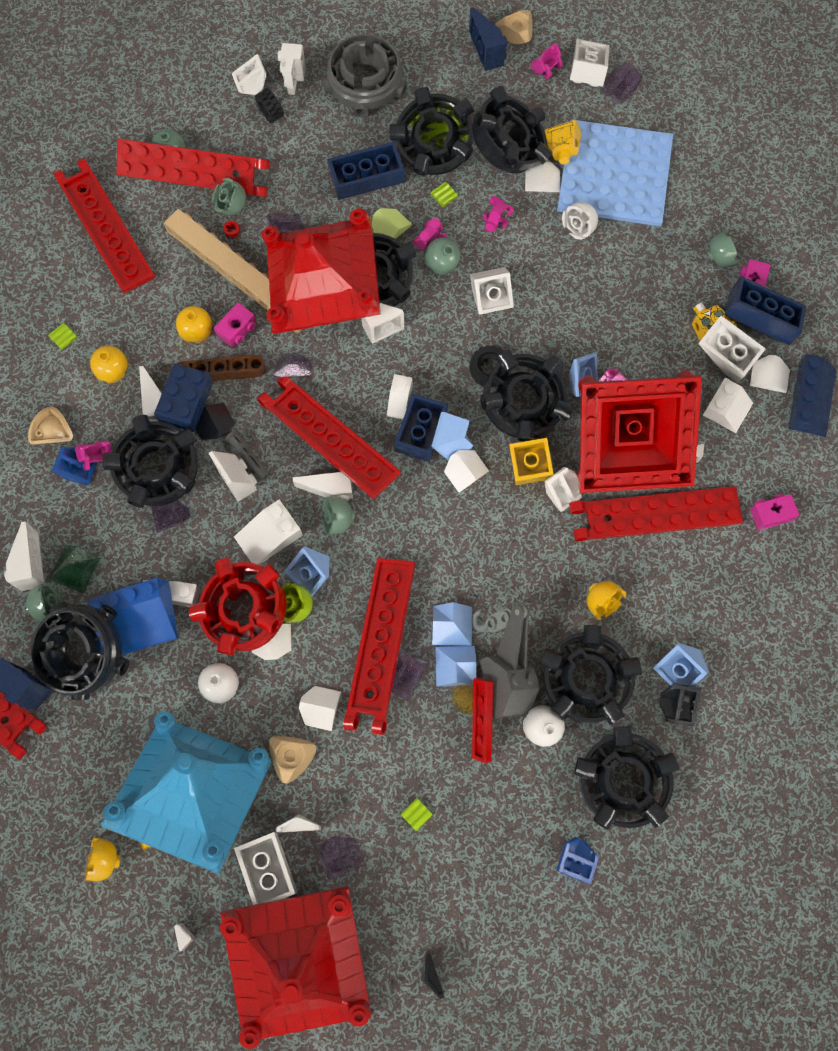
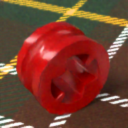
(229, 225)

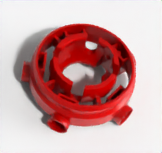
(267, 609)

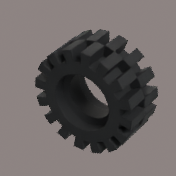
(269, 105)

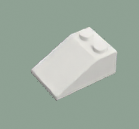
(589, 63)
(731, 349)
(234, 474)
(268, 533)
(24, 560)

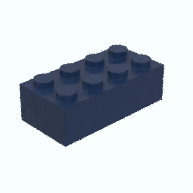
(366, 170)
(765, 310)

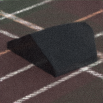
(214, 422)
(680, 703)
(430, 977)

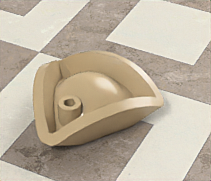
(516, 27)
(49, 427)
(290, 756)

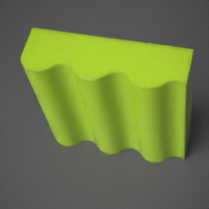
(444, 194)
(62, 336)
(416, 814)

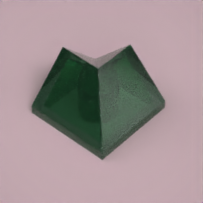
(74, 568)

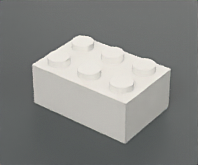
(265, 869)

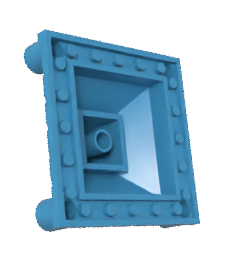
(187, 793)

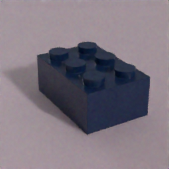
(184, 397)
(419, 427)
(21, 686)

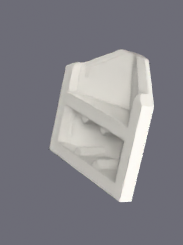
(250, 76)
(543, 178)
(770, 374)
(464, 469)
(563, 488)
(277, 646)
(319, 707)
(298, 823)

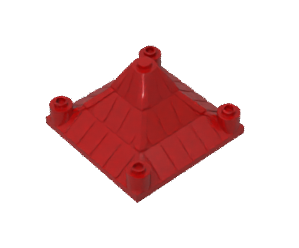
(322, 274)
(638, 433)
(295, 965)

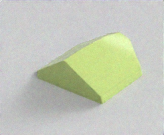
(390, 222)

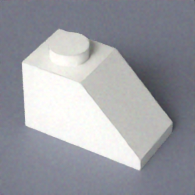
(399, 396)

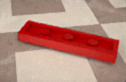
(482, 720)

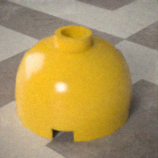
(194, 324)
(108, 364)
(604, 598)
(102, 860)

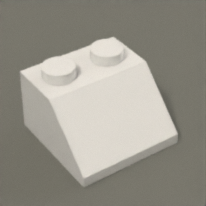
(492, 290)
(383, 325)
(729, 405)

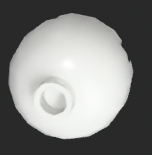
(580, 217)
(218, 683)
(543, 726)

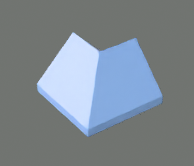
(580, 368)
(451, 435)
(309, 569)
(452, 625)
(455, 665)
(682, 666)

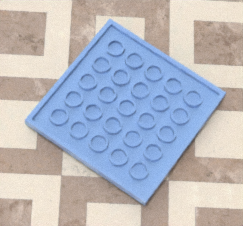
(619, 173)

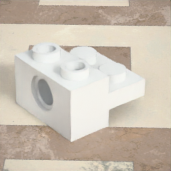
(292, 65)

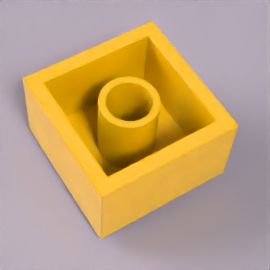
(531, 461)

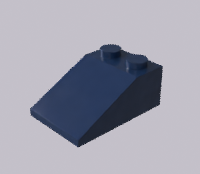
(487, 40)

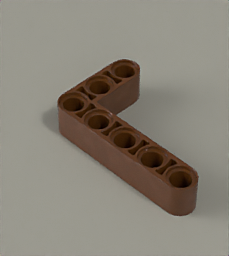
(229, 365)

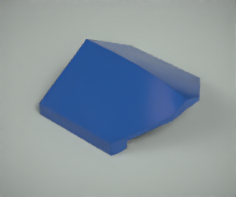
(70, 468)
(578, 860)

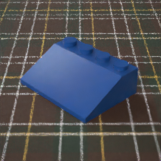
(143, 614)

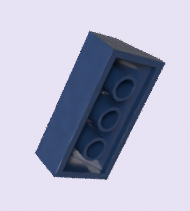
(812, 396)

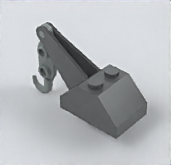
(512, 677)

